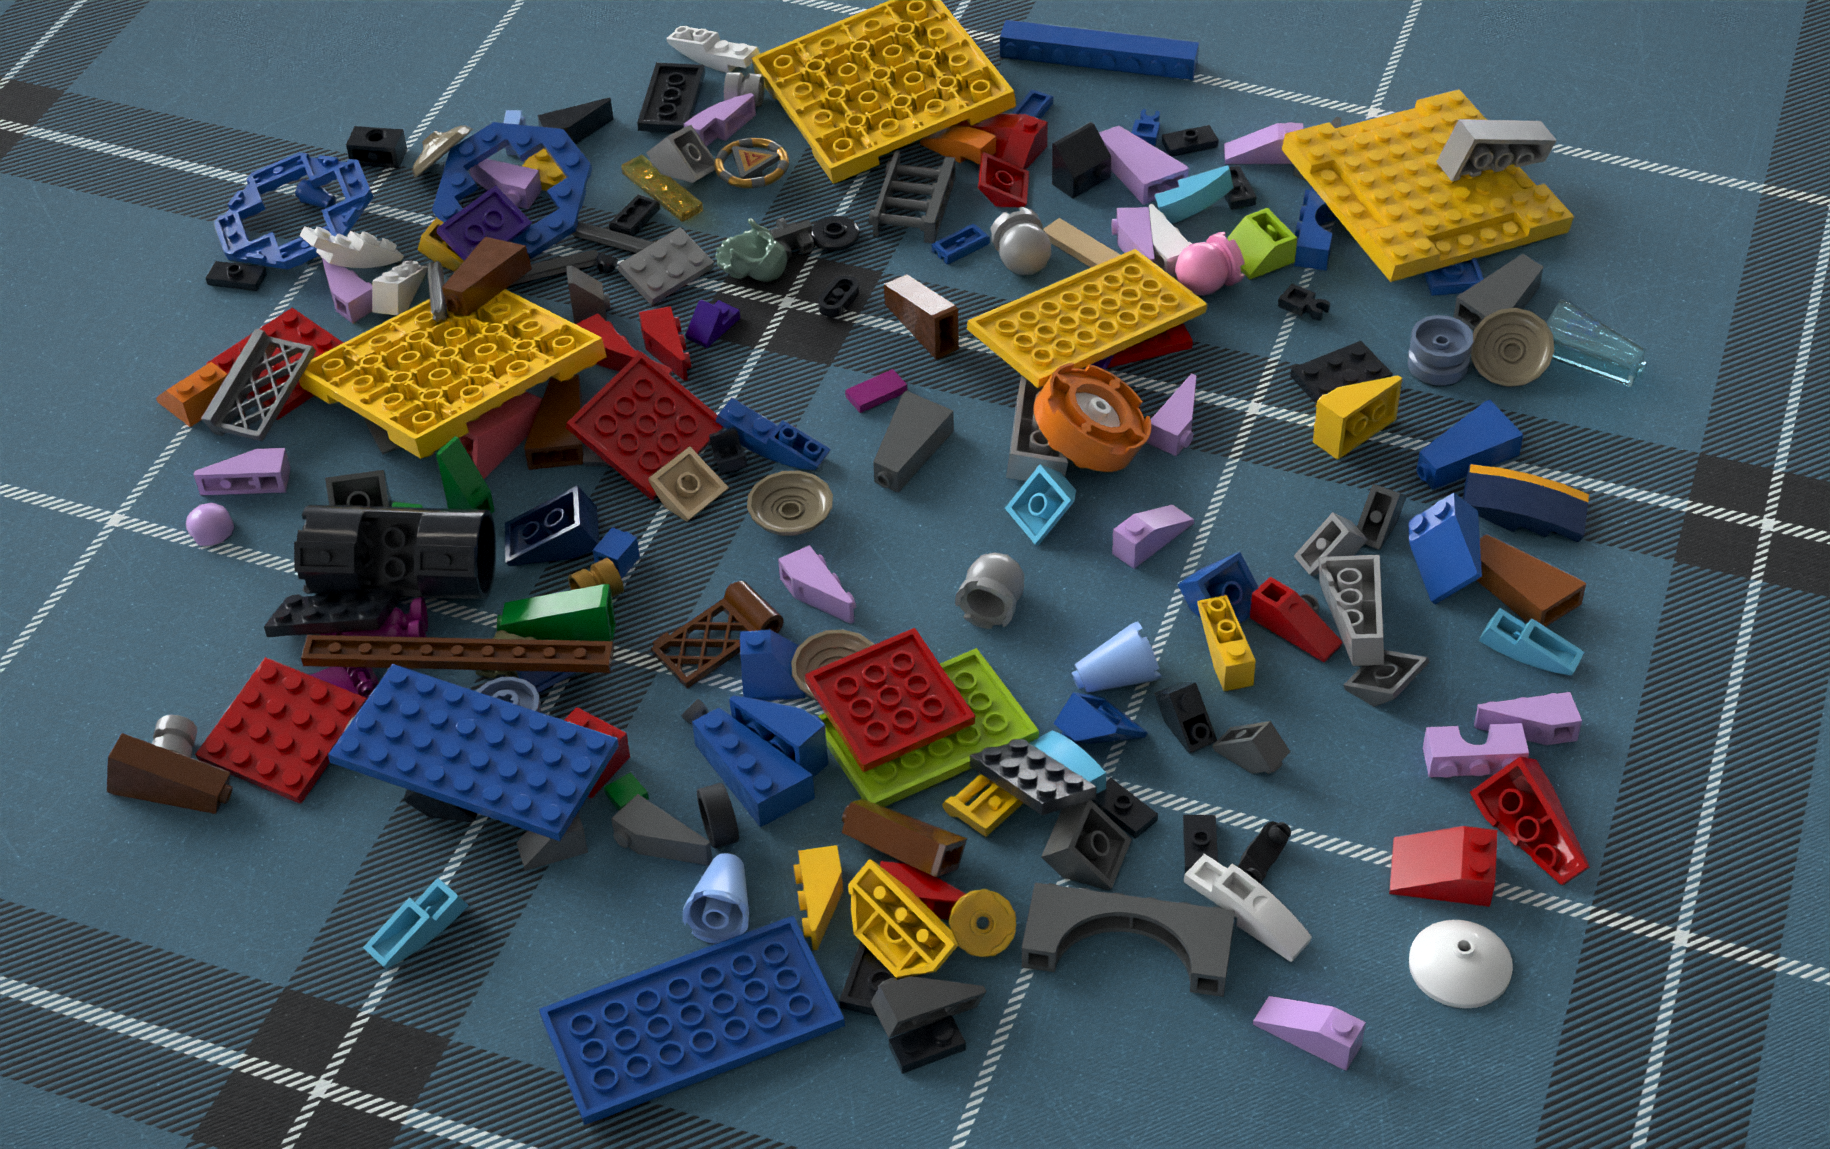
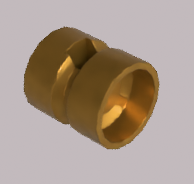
(600, 573)

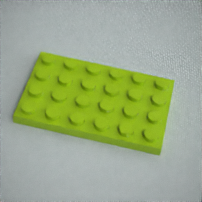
(996, 723)

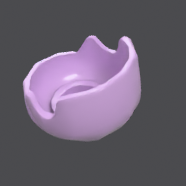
(209, 524)

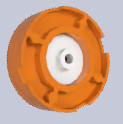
(1091, 417)

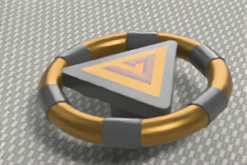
(752, 162)

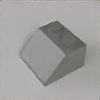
(682, 156)

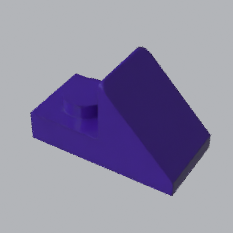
(711, 322)

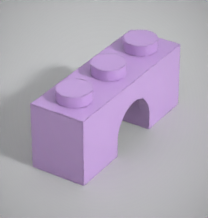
(1451, 756)

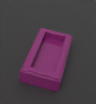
(876, 391)

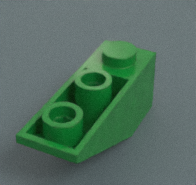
(461, 479)

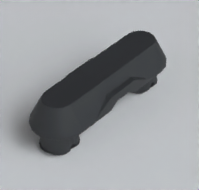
(1264, 850)

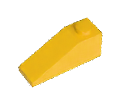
(437, 249)

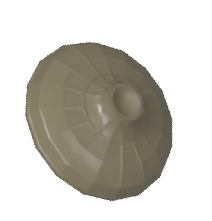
(438, 145)
(1512, 347)
(790, 502)
(823, 650)

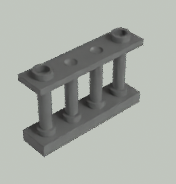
(933, 207)

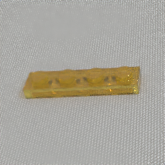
(662, 188)

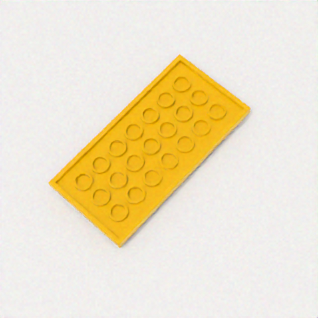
(1086, 316)

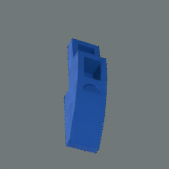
(773, 441)

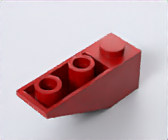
(662, 339)
(617, 347)
(1293, 619)
(932, 891)

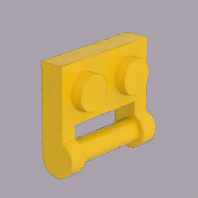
(987, 810)

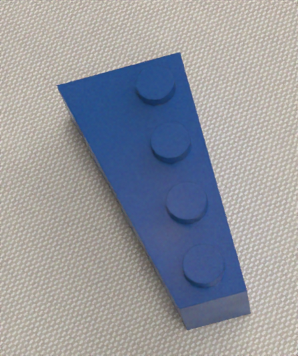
(752, 768)

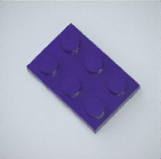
(487, 216)

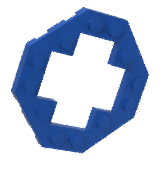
(525, 142)
(248, 203)

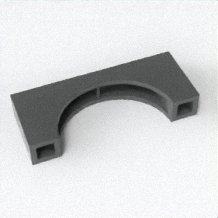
(1067, 915)

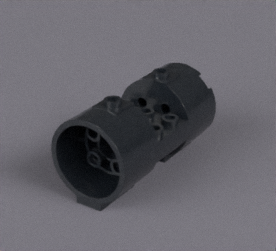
(397, 549)

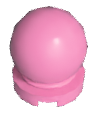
(1210, 265)

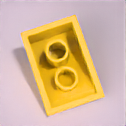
(1355, 414)

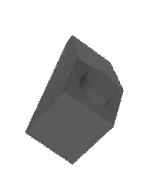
(658, 834)
(921, 1001)

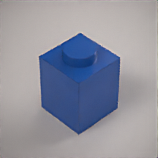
(619, 548)

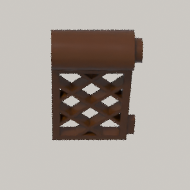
(743, 607)

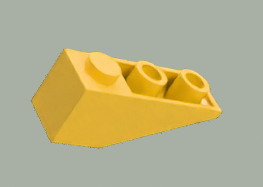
(1227, 644)
(822, 887)

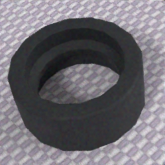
(717, 815)

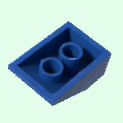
(1446, 546)
(786, 728)

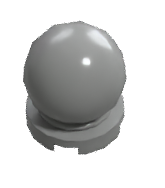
(1021, 241)
(991, 590)

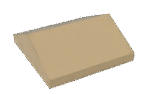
(687, 485)

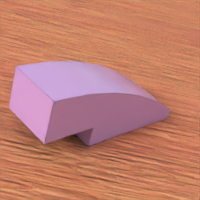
(723, 118)

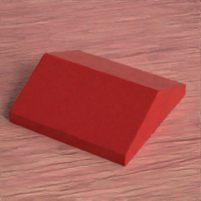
(1003, 182)

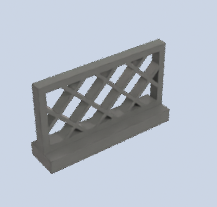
(243, 380)

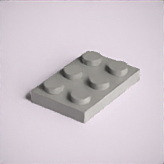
(665, 266)

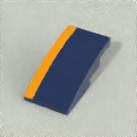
(1527, 501)

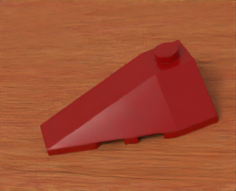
(1018, 137)
(1528, 812)

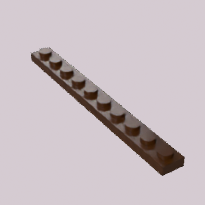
(458, 653)

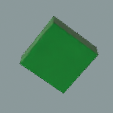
(624, 790)

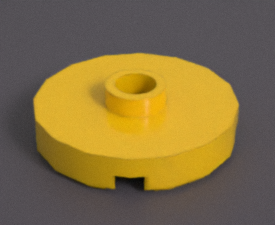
(1000, 926)

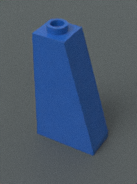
(1479, 438)

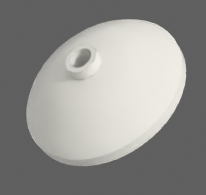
(1458, 976)

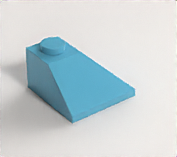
(1041, 502)

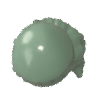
(752, 254)

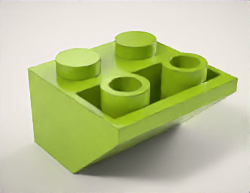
(1264, 243)

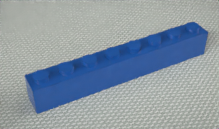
(1099, 49)

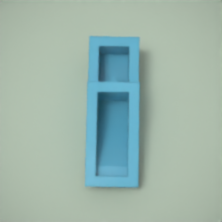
(1194, 194)
(1531, 644)
(1073, 757)
(415, 924)

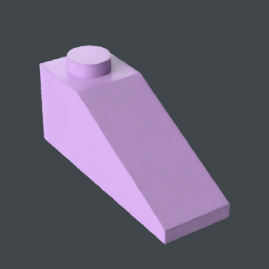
(1261, 146)
(517, 182)
(1134, 230)
(1173, 422)
(246, 474)
(1147, 533)
(1314, 1028)

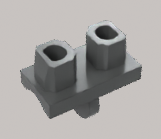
(793, 236)

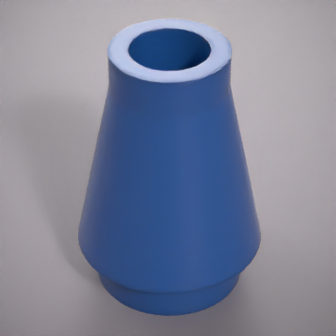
(314, 196)

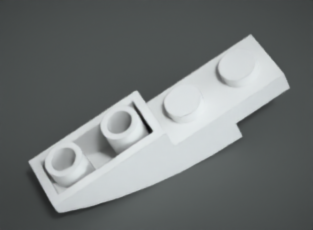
(708, 50)
(352, 251)
(1254, 906)

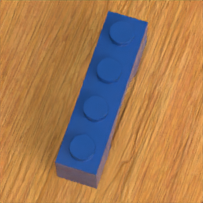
(1313, 241)

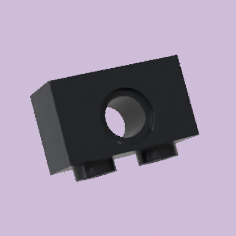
(377, 146)

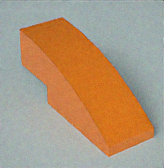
(961, 143)

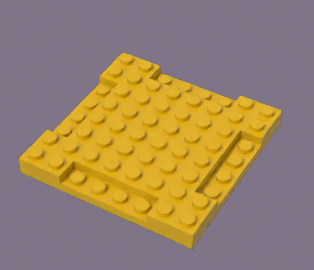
(882, 82)
(1402, 204)
(436, 376)

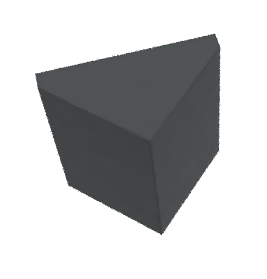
(359, 489)

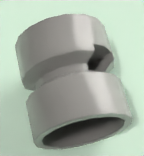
(738, 85)
(175, 734)

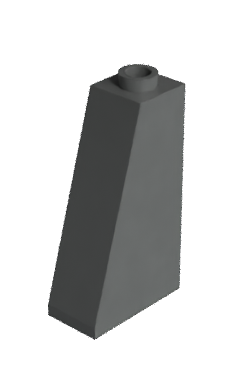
(1504, 289)
(911, 440)

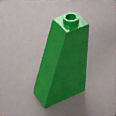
(565, 615)

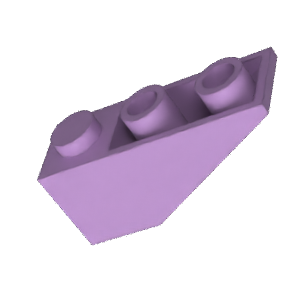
(349, 292)
(812, 583)
(1544, 718)

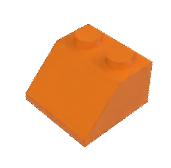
(193, 394)

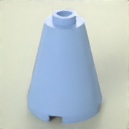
(1118, 662)
(719, 901)

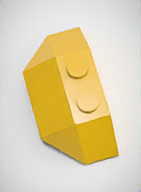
(897, 924)

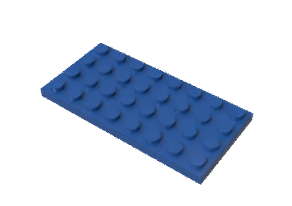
(475, 751)
(690, 1019)

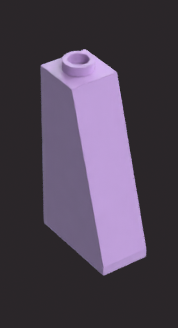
(1141, 165)

